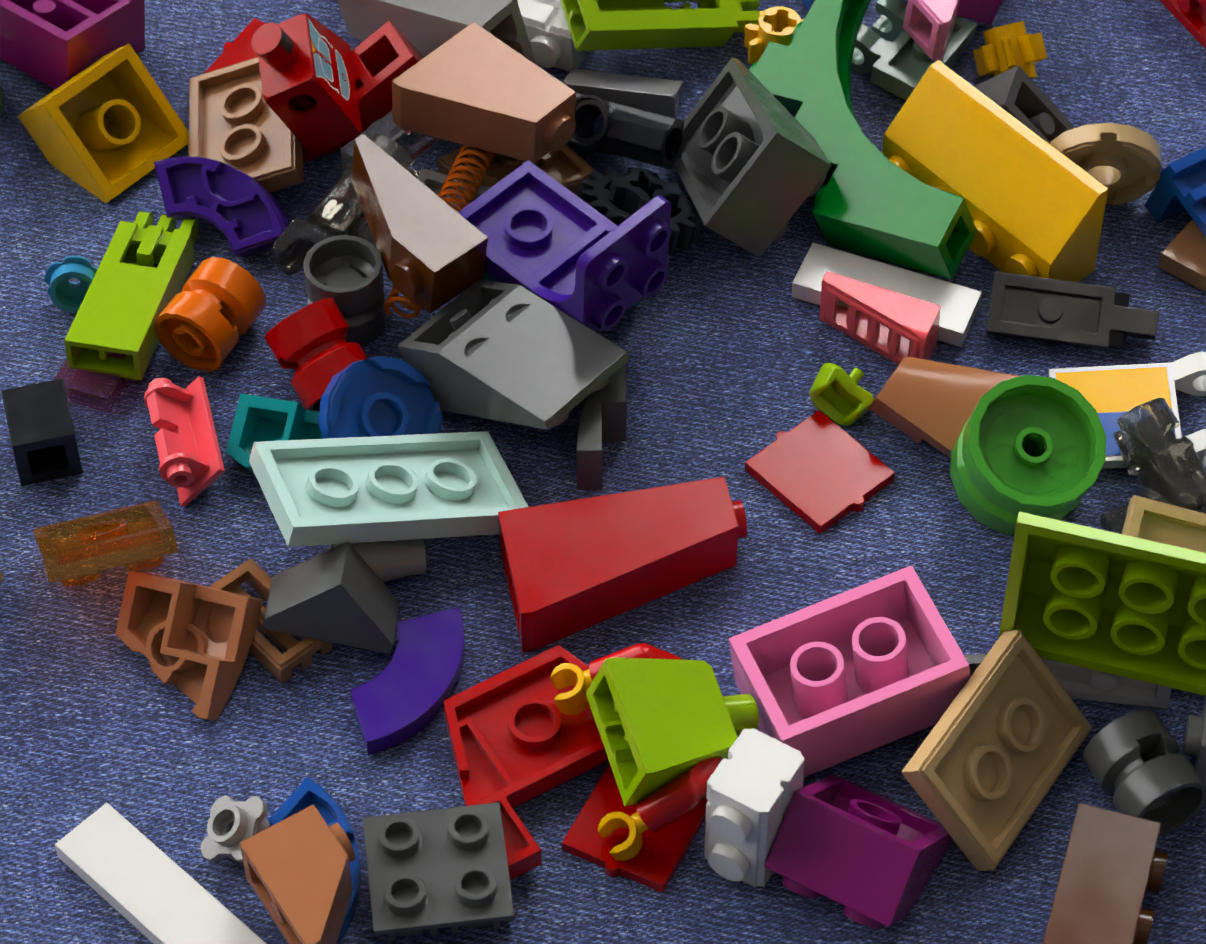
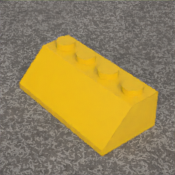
(1026, 198)

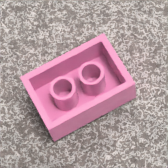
(851, 670)

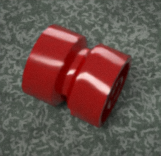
(315, 347)

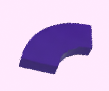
(225, 198)
(415, 681)

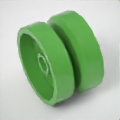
(1027, 450)

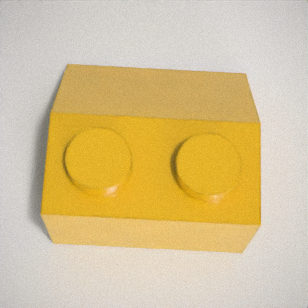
(106, 125)

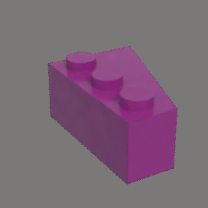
(65, 36)

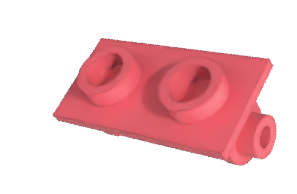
(186, 436)

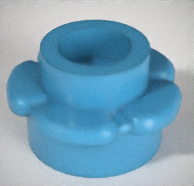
(66, 294)

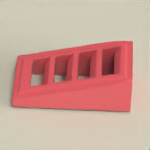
(880, 317)

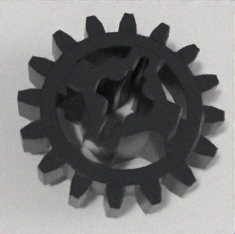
(622, 194)

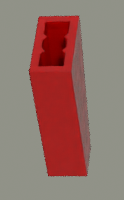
(613, 553)

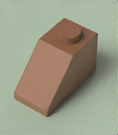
(302, 876)

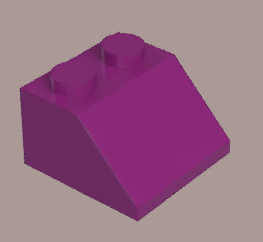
(856, 850)

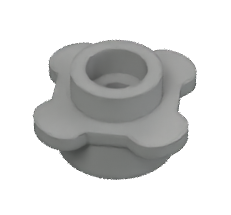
(231, 824)

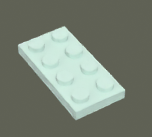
(385, 487)

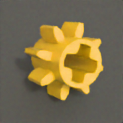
(774, 26)
(1010, 47)

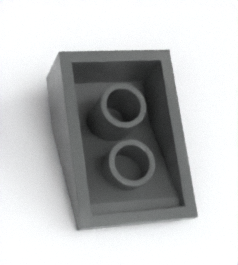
(747, 160)

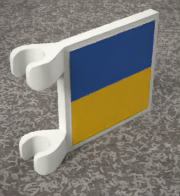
(1122, 387)

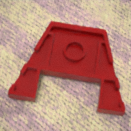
(518, 744)

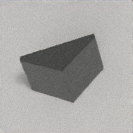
(334, 601)

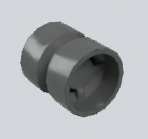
(352, 275)
(1141, 769)

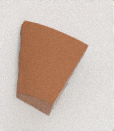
(933, 399)
(189, 635)

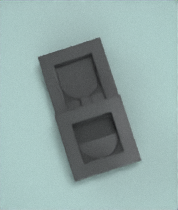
(600, 421)

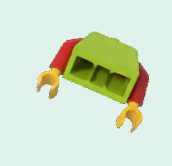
(659, 729)

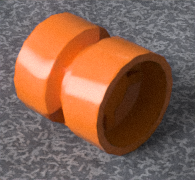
(210, 314)

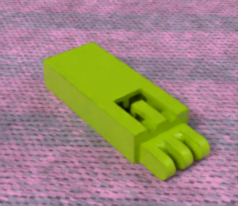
(652, 25)
(130, 295)

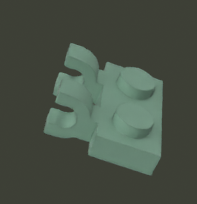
(901, 63)

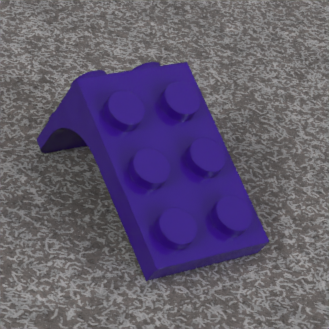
(568, 249)

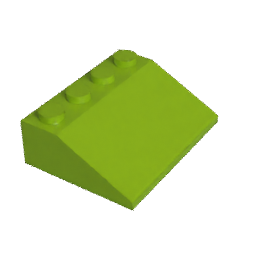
(1109, 602)

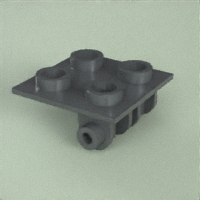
(437, 870)

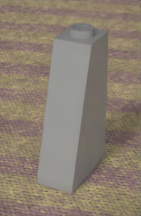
(434, 22)

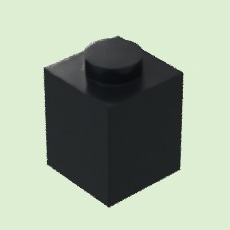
(41, 432)

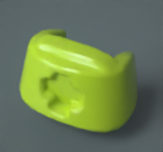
(839, 394)

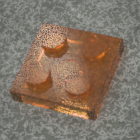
(86, 545)

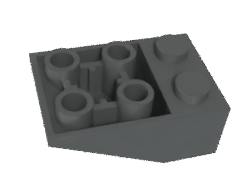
(510, 356)

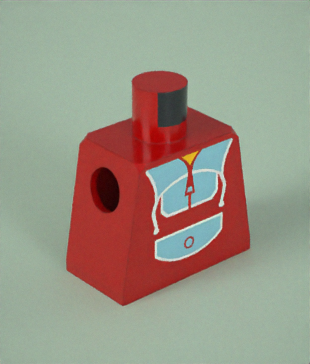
(305, 65)

